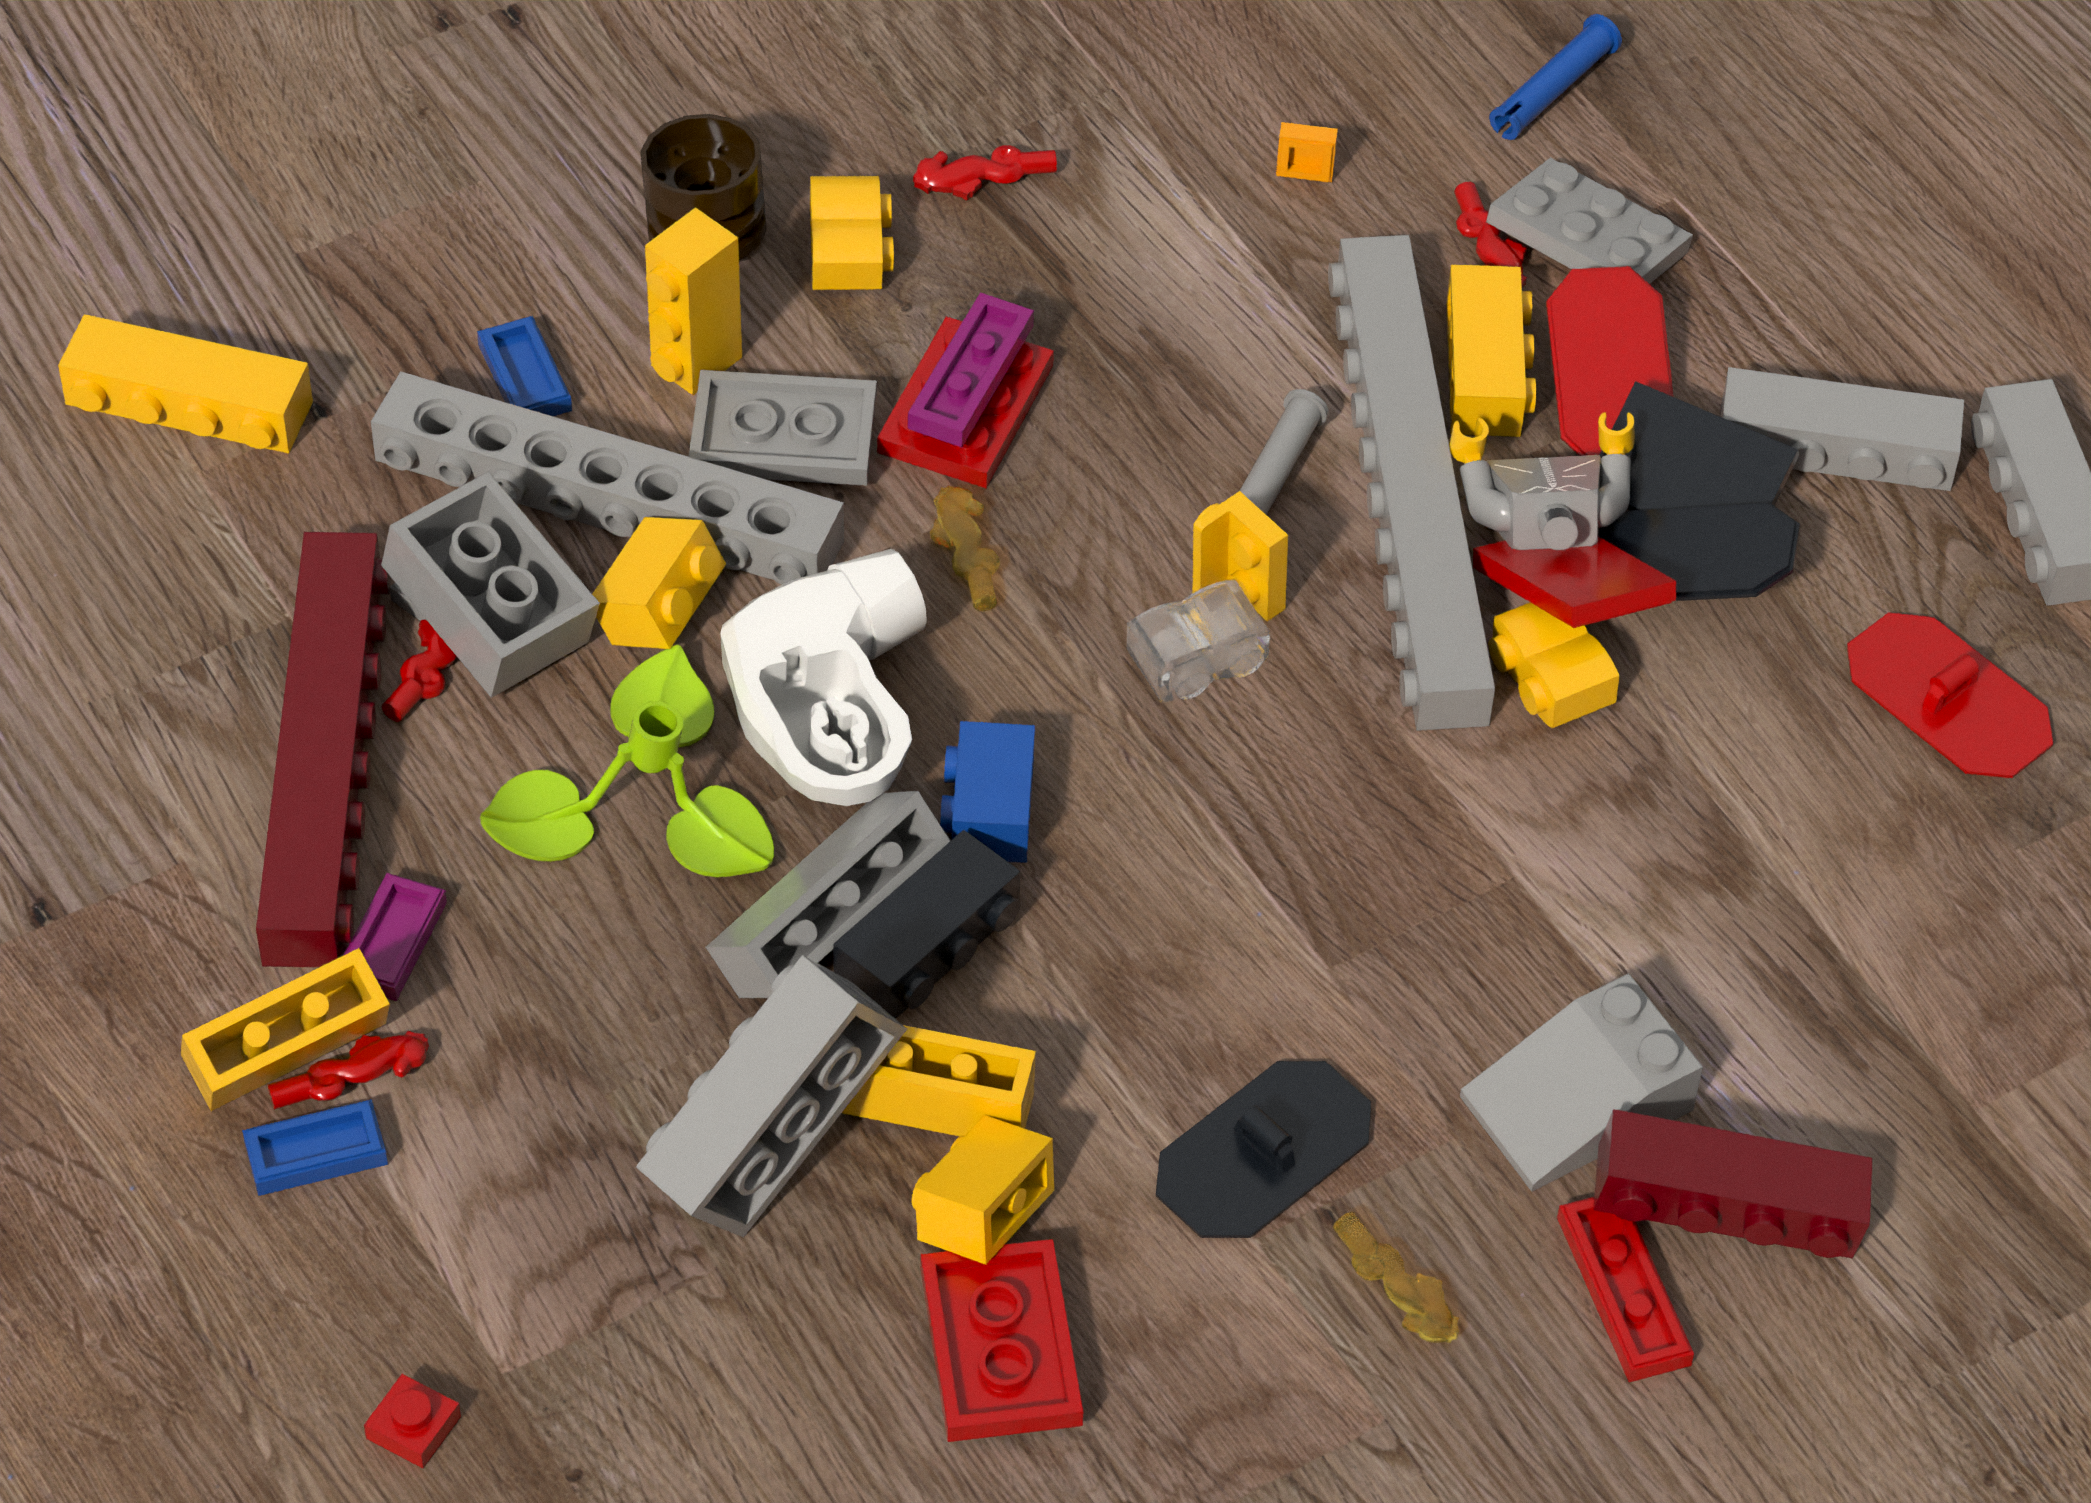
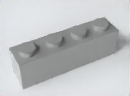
(1851, 426)
(2043, 484)
(828, 891)

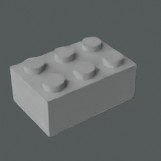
(489, 584)

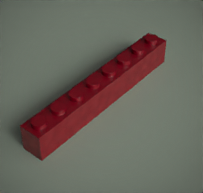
(322, 752)

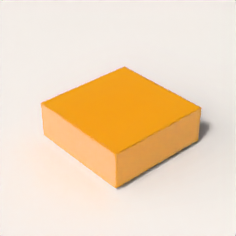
(1306, 152)

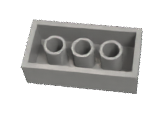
(770, 1096)

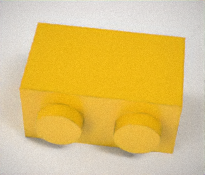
(657, 582)
(984, 1189)

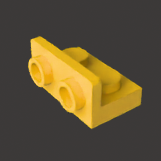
(1245, 546)

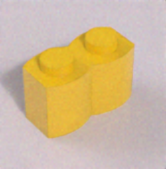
(847, 233)
(1557, 667)

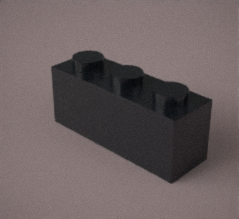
(929, 924)

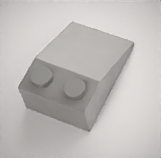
(1560, 1084)

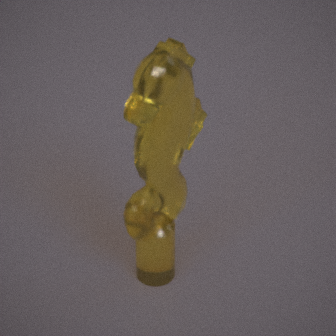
(958, 529)
(1416, 1296)

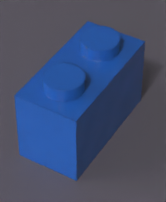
(991, 786)

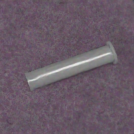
(1301, 416)

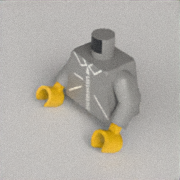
(1547, 498)

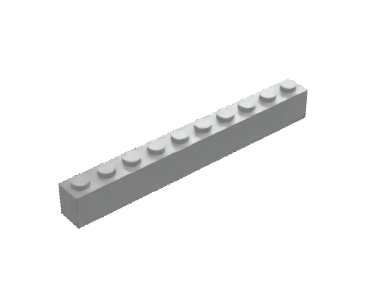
(1411, 485)

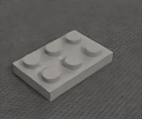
(1587, 223)
(785, 426)

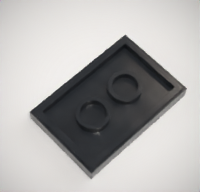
(1698, 457)

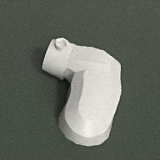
(808, 682)

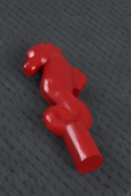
(966, 174)
(1489, 245)
(420, 674)
(367, 1061)

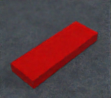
(1626, 1291)

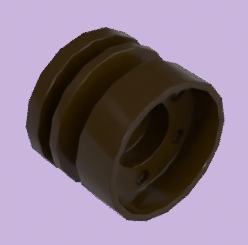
(707, 166)

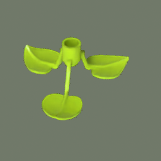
(659, 710)

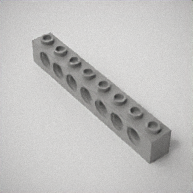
(604, 477)

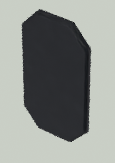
(1711, 548)
(1263, 1149)

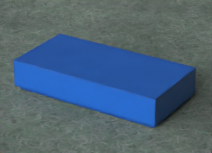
(524, 367)
(315, 1147)

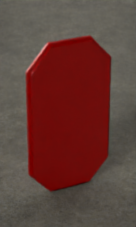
(1602, 339)
(1950, 695)

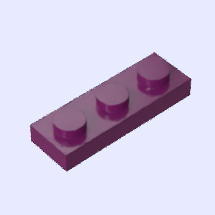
(970, 369)

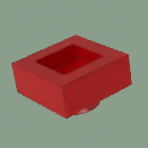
(412, 1421)

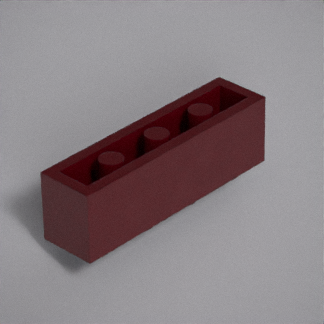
(1733, 1184)

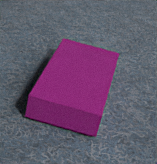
(397, 929)

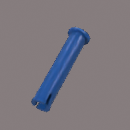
(1596, 39)

